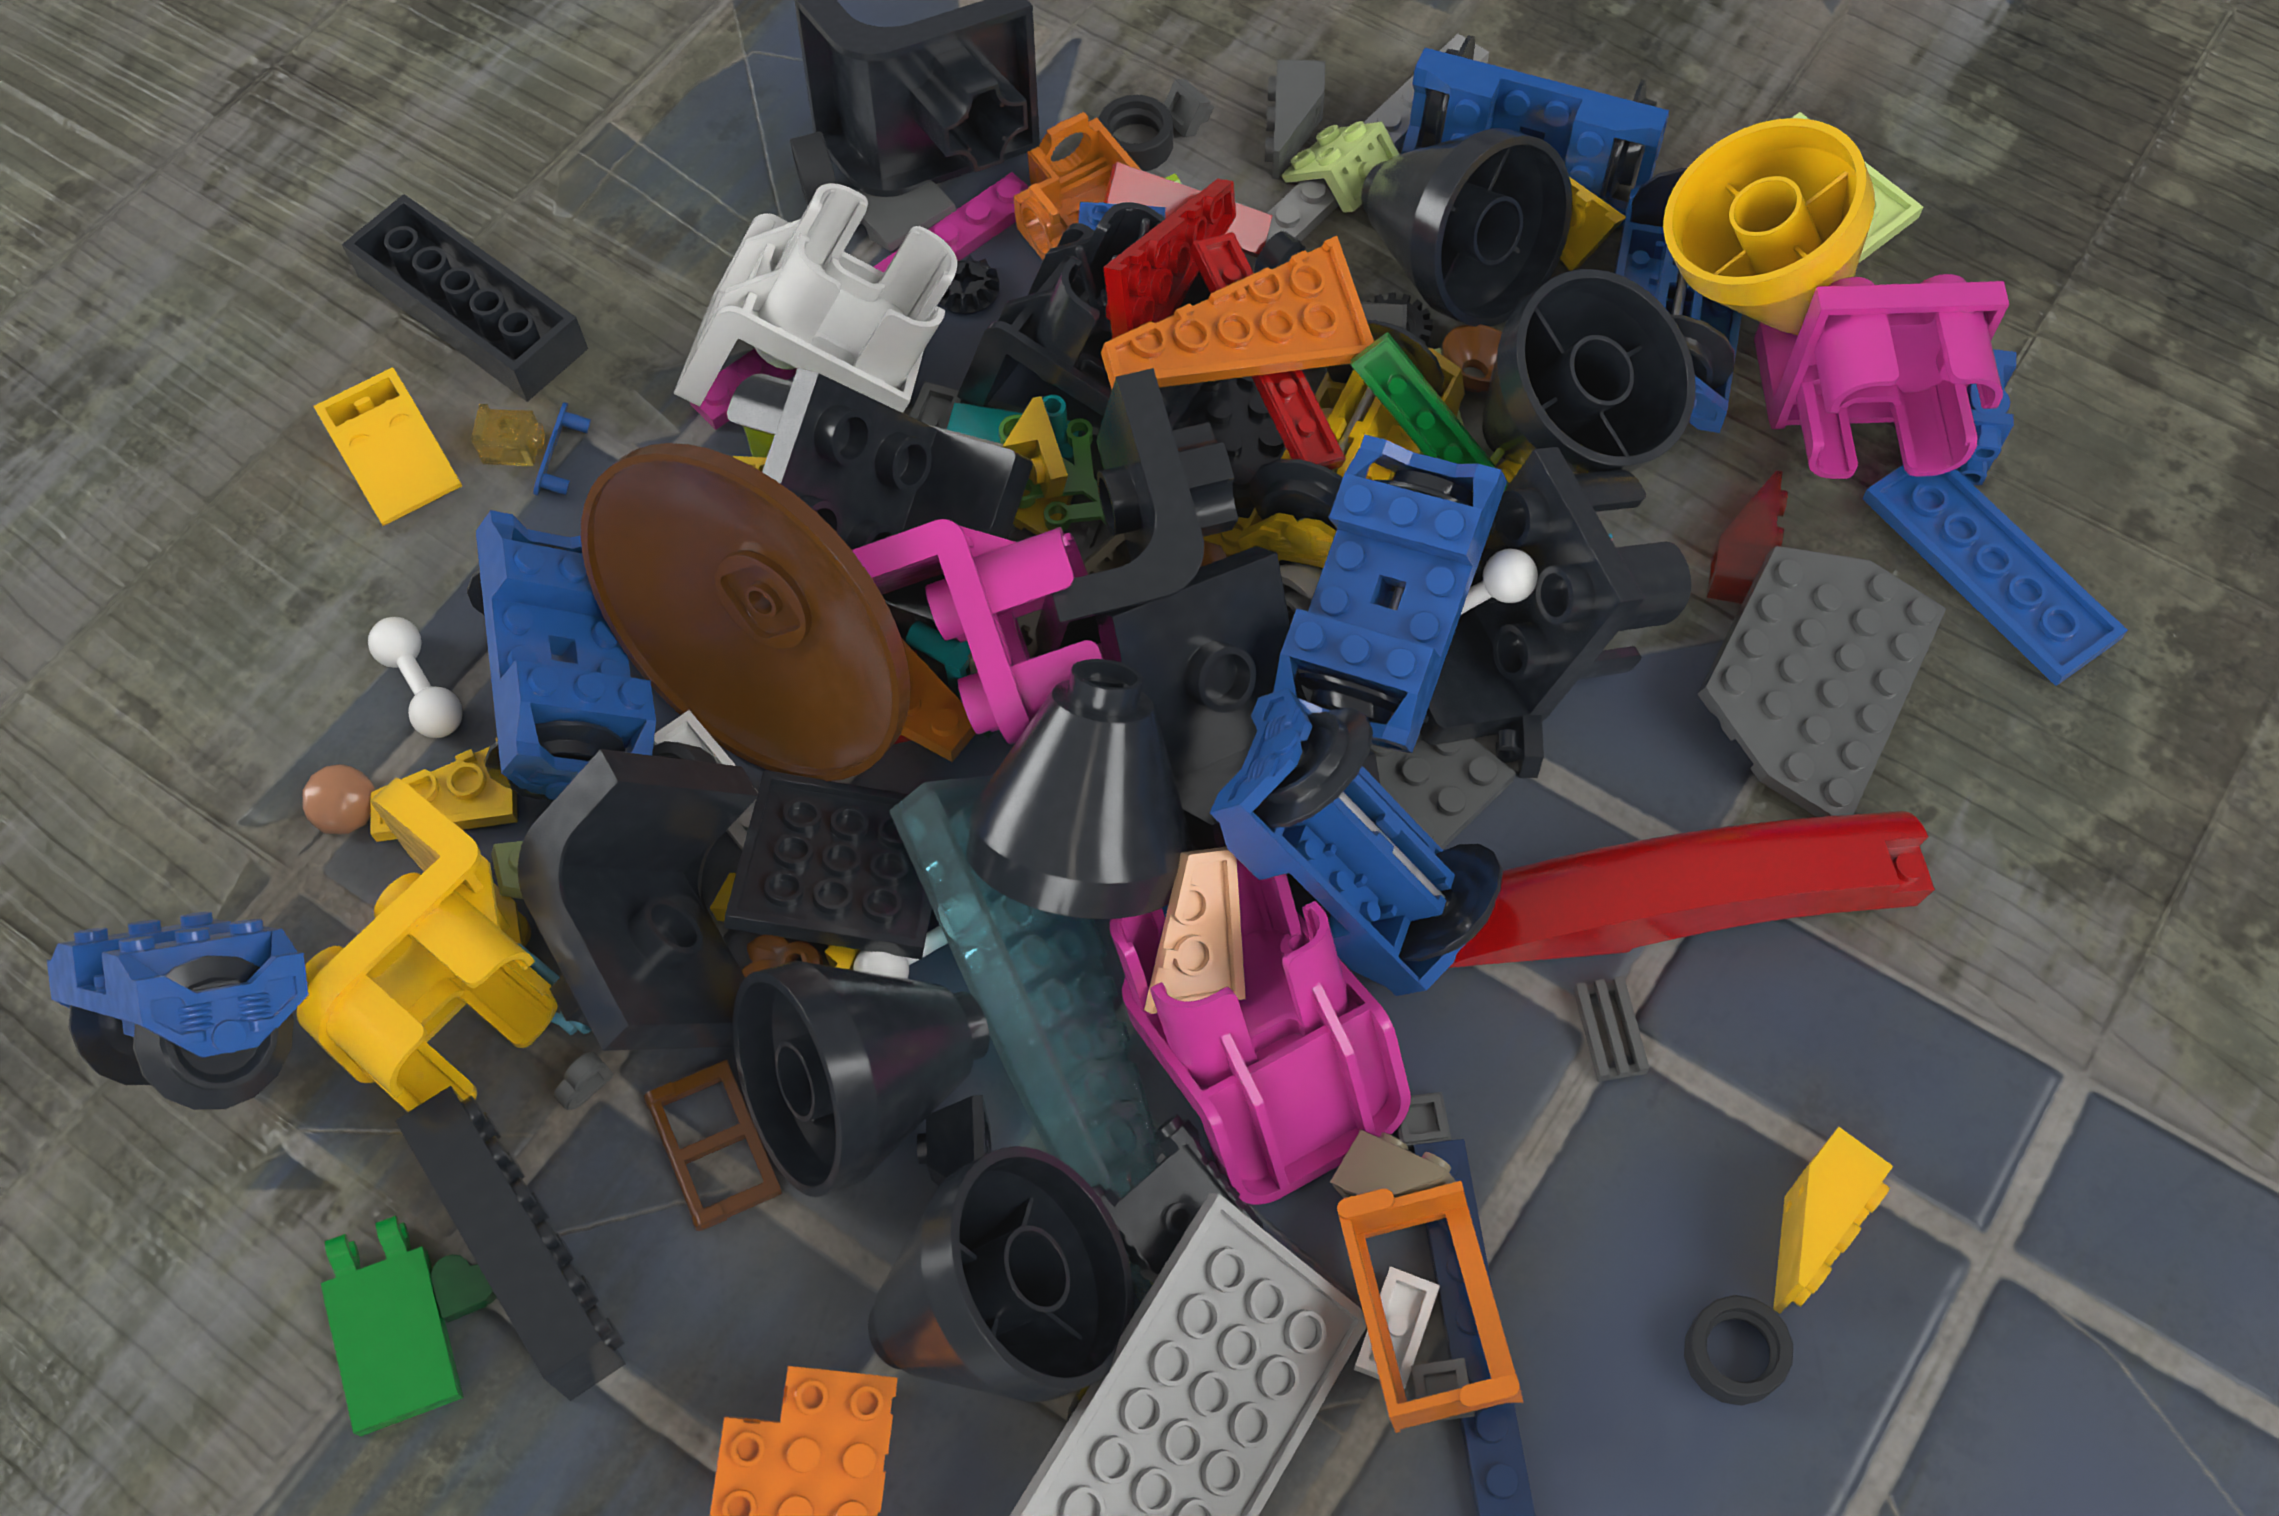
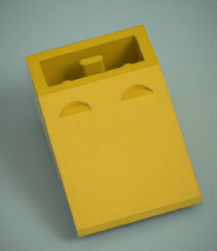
(387, 446)
(1826, 1214)

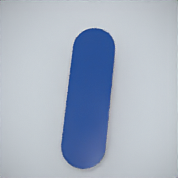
(549, 481)

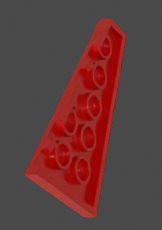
(1158, 269)

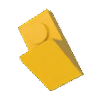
(1036, 440)

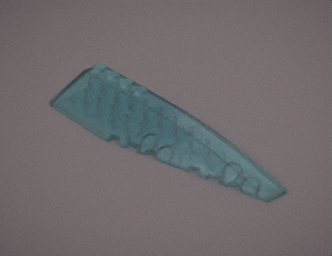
(1040, 998)

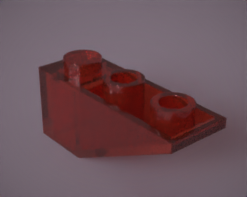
(1747, 542)

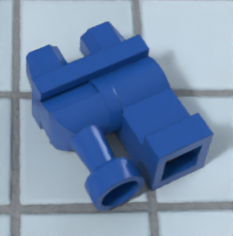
(1990, 424)

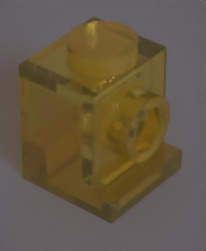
(507, 436)

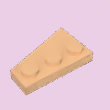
(1201, 930)

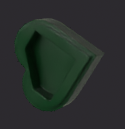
(459, 1287)

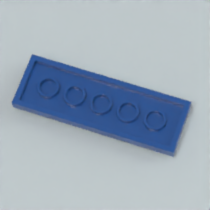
(1997, 569)

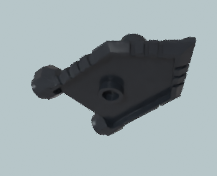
(1168, 1198)

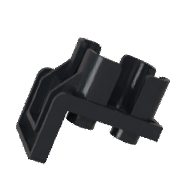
(1058, 329)
(877, 467)
(1533, 651)

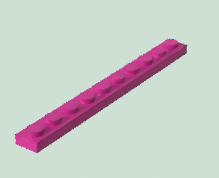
(961, 230)

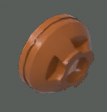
(1473, 348)

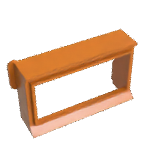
(1381, 1213)

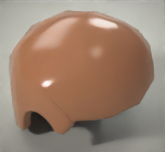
(338, 799)

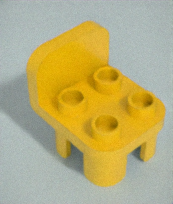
(423, 958)

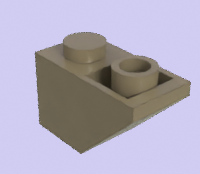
(1387, 1164)

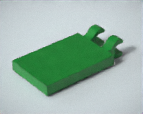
(388, 1331)

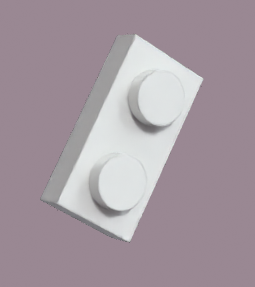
(1407, 1308)

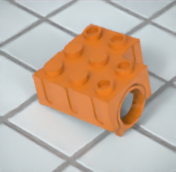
(1061, 185)
(817, 1458)

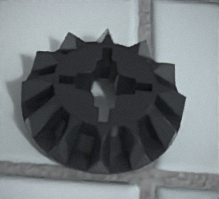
(978, 294)

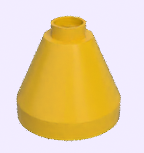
(1771, 218)

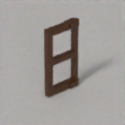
(668, 1093)

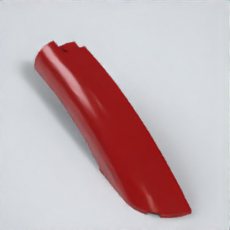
(1702, 884)

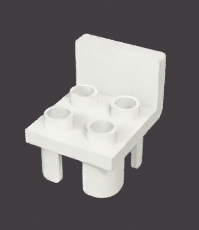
(822, 308)

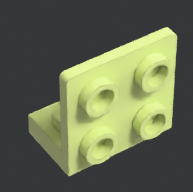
(1343, 159)

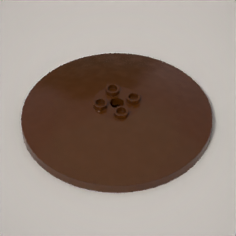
(680, 570)

